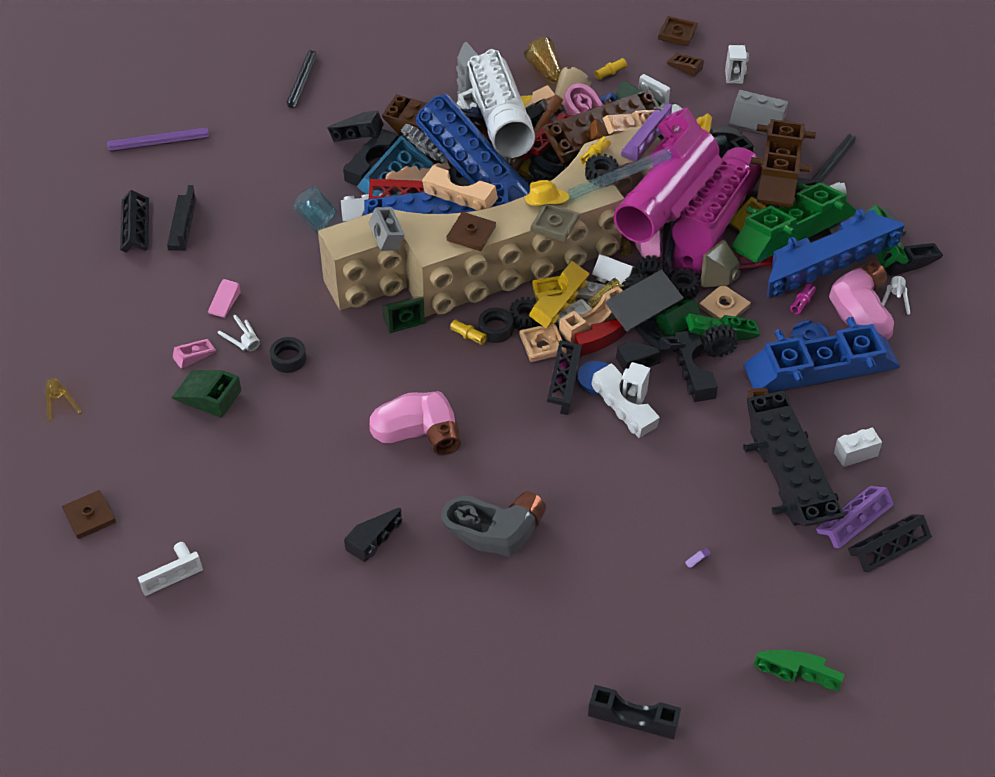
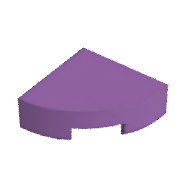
(702, 554)

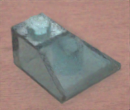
(314, 208)

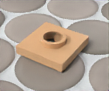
(712, 305)
(534, 335)

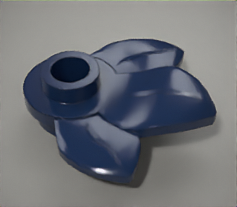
(473, 113)

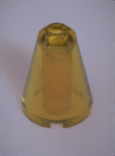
(544, 58)

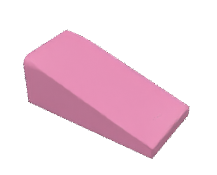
(224, 298)
(192, 352)

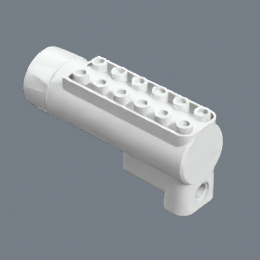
(501, 104)

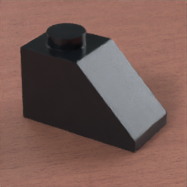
(637, 353)

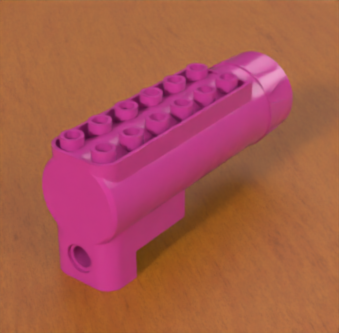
(672, 182)
(710, 212)

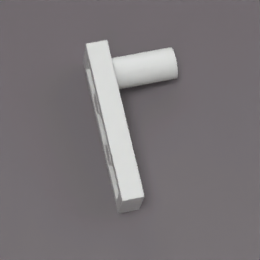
(185, 566)

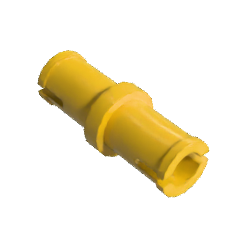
(610, 69)
(595, 149)
(468, 332)

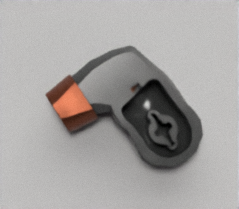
(491, 527)

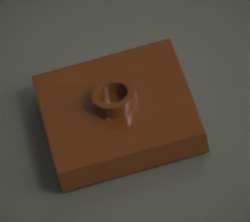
(677, 31)
(471, 231)
(88, 514)

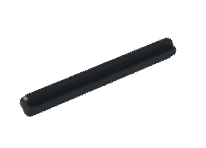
(301, 79)
(834, 158)

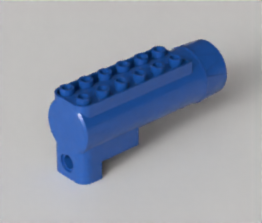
(467, 146)

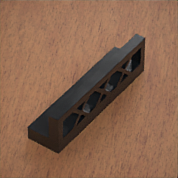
(130, 218)
(182, 220)
(570, 378)
(889, 534)

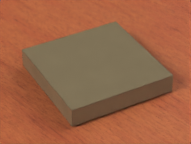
(554, 222)

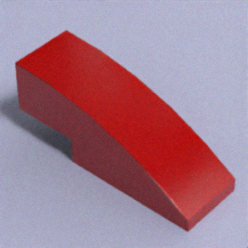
(599, 336)

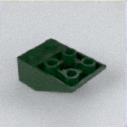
(209, 391)

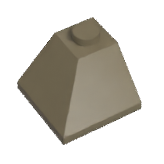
(719, 266)

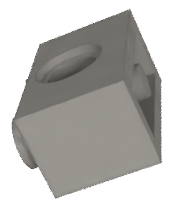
(386, 228)

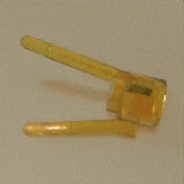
(55, 390)

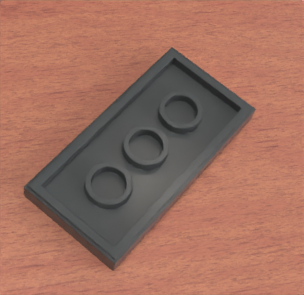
(644, 300)

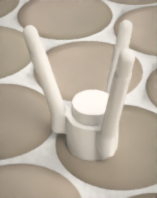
(897, 288)
(249, 338)

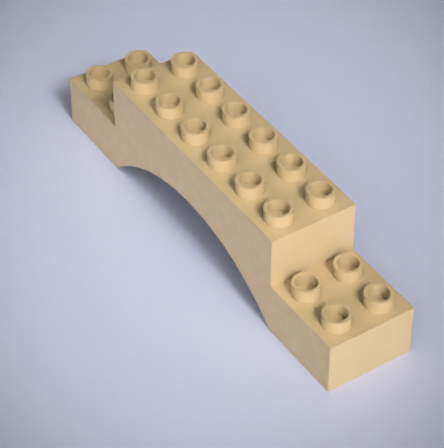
(456, 274)

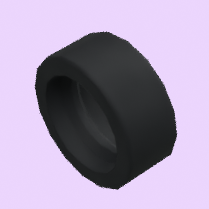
(499, 314)
(288, 343)

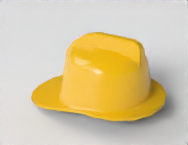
(544, 193)

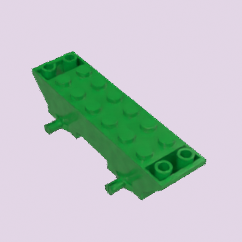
(770, 228)

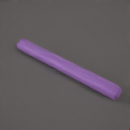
(158, 139)

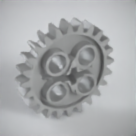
(423, 143)

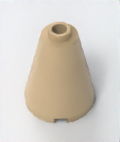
(566, 79)

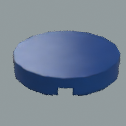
(809, 330)
(586, 373)

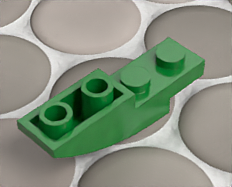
(743, 328)
(790, 664)

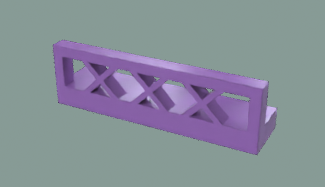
(645, 135)
(858, 515)

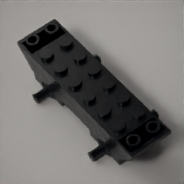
(786, 449)

